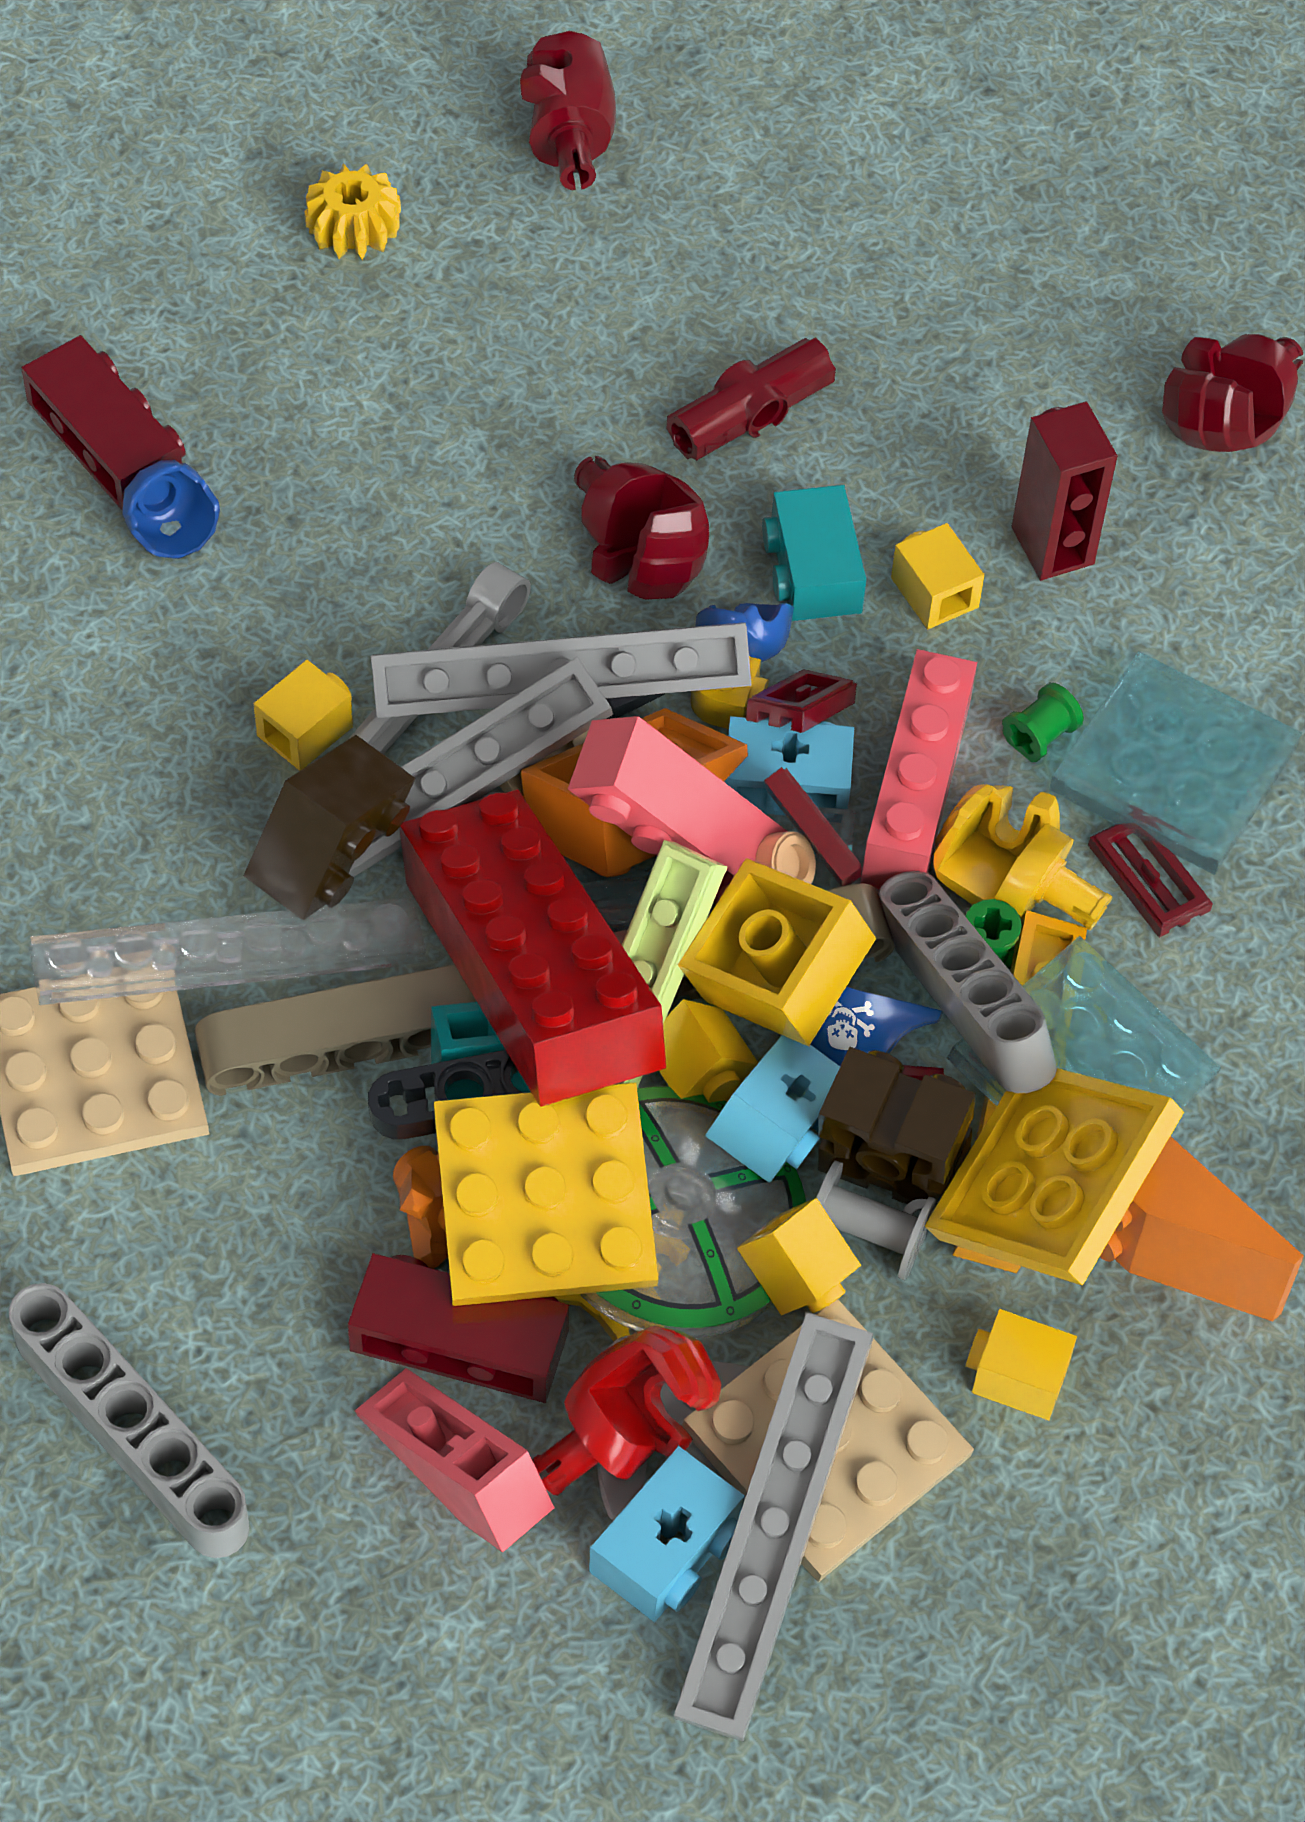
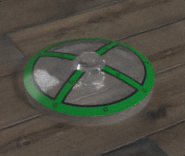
(700, 1214)

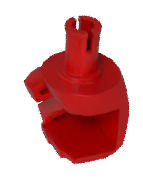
(620, 1407)

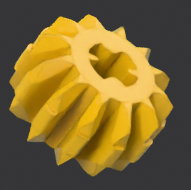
(352, 210)

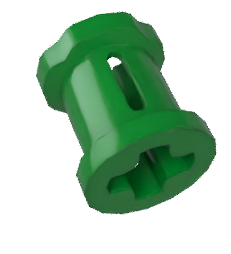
(1043, 721)
(998, 922)

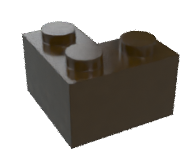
(326, 823)

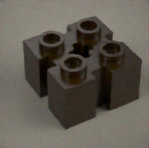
(894, 1127)

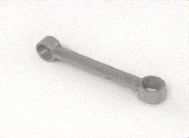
(490, 605)

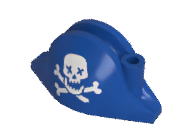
(869, 1023)

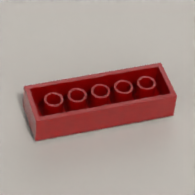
(532, 947)

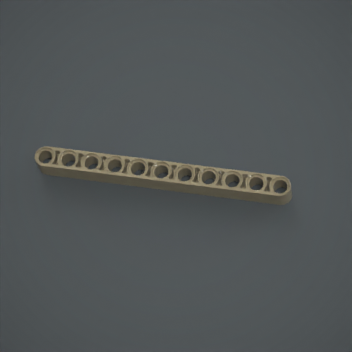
(378, 1018)

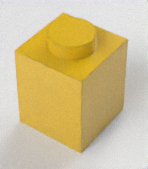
(937, 575)
(304, 714)
(704, 1052)
(800, 1258)
(1021, 1363)

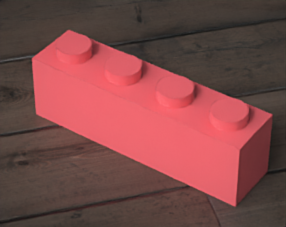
(919, 767)
(663, 794)

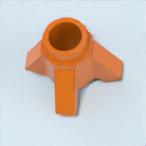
(421, 1198)

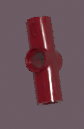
(750, 398)

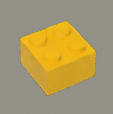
(777, 951)

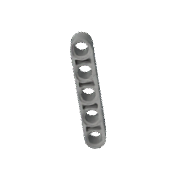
(969, 982)
(120, 1391)

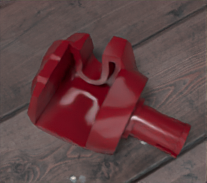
(571, 102)
(1231, 393)
(643, 526)

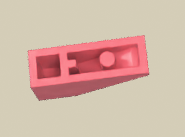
(459, 1458)

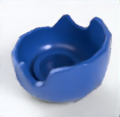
(169, 494)
(766, 625)

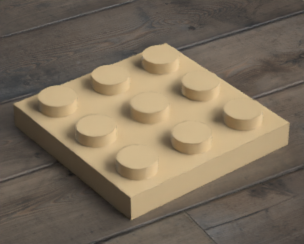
(94, 1078)
(885, 1462)

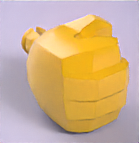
(989, 859)

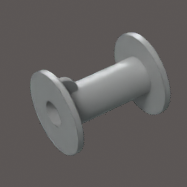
(876, 1221)

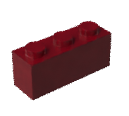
(98, 415)
(1063, 490)
(410, 1320)

